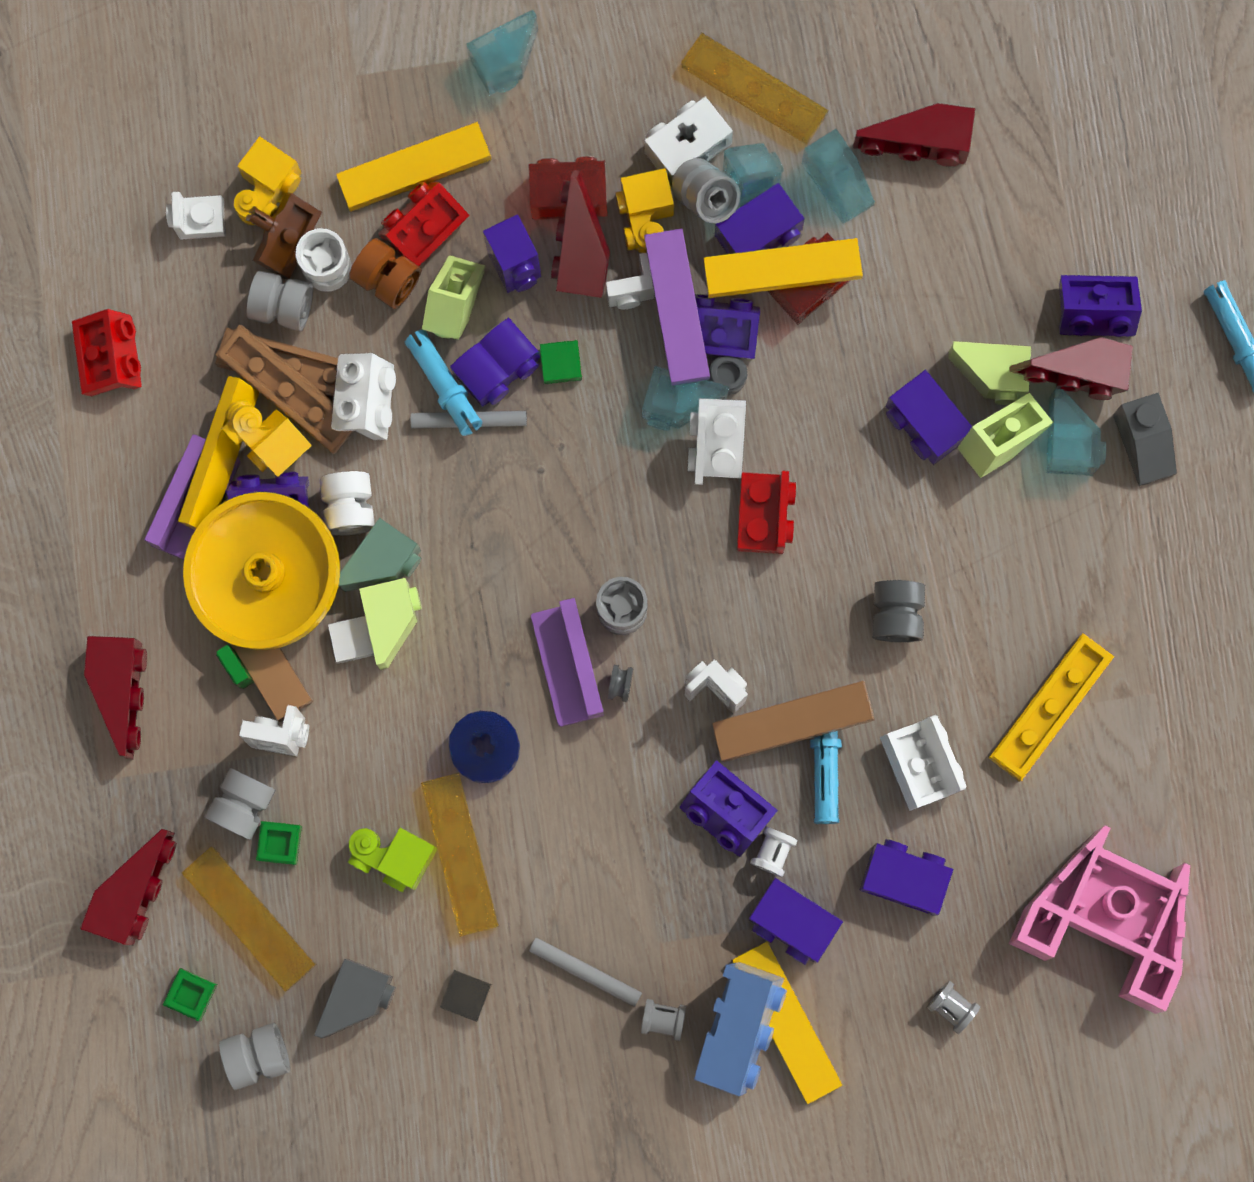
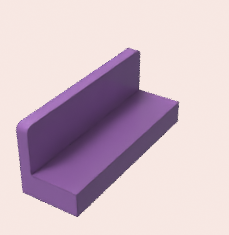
(165, 530)
(567, 664)

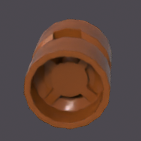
(375, 264)

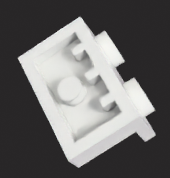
(719, 439)
(268, 736)

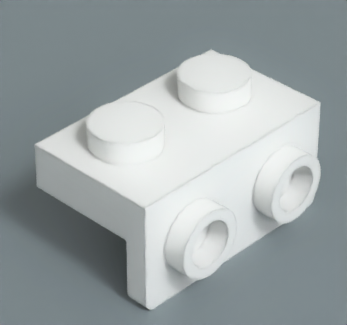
(363, 395)
(725, 685)
(923, 762)

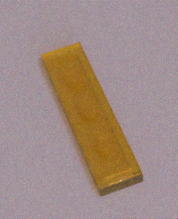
(754, 88)
(459, 854)
(249, 918)

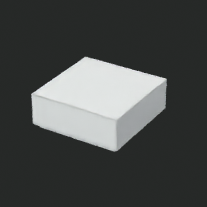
(350, 639)

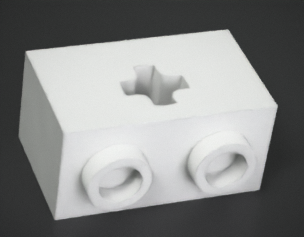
(693, 120)

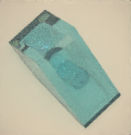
(504, 53)
(752, 169)
(838, 176)
(672, 405)
(1072, 438)

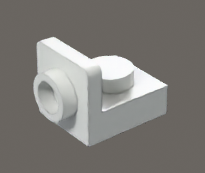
(196, 216)

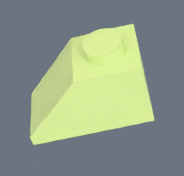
(452, 297)
(988, 369)
(1004, 434)
(389, 617)

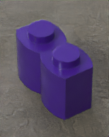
(496, 363)

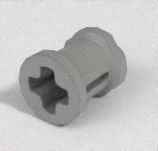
(953, 1007)
(663, 1019)

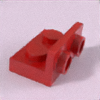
(423, 222)
(106, 352)
(763, 512)

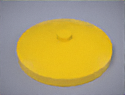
(261, 571)

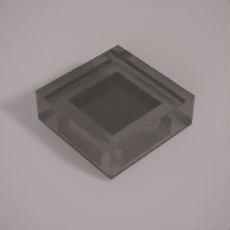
(465, 995)

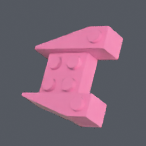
(1118, 907)

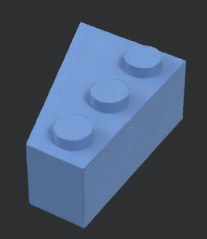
(740, 1028)

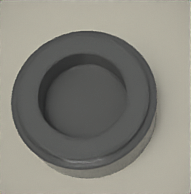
(729, 372)

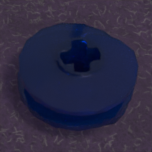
(503, 740)

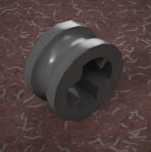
(620, 683)

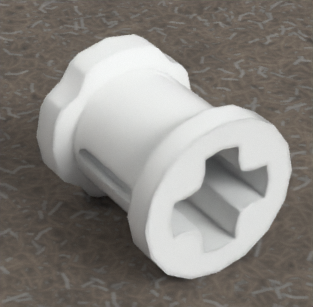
(773, 851)

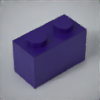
(761, 223)
(513, 254)
(927, 418)
(907, 878)
(794, 921)

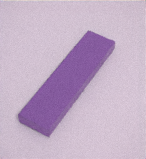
(676, 307)

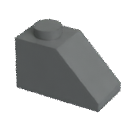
(1147, 438)
(355, 998)

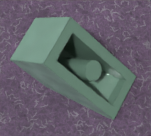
(380, 558)

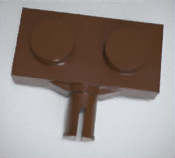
(283, 233)

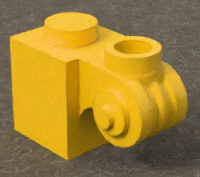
(271, 174)
(644, 199)
(272, 443)

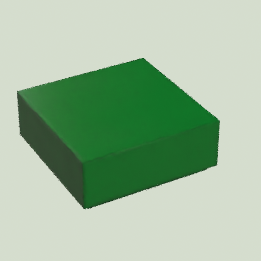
(560, 362)
(234, 667)
(279, 843)
(190, 994)

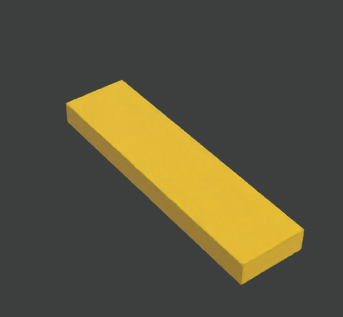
(413, 165)
(782, 268)
(216, 458)
(1051, 707)
(795, 1034)

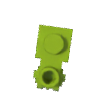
(402, 861)

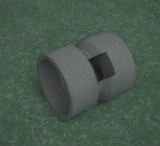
(899, 606)

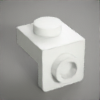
(630, 291)

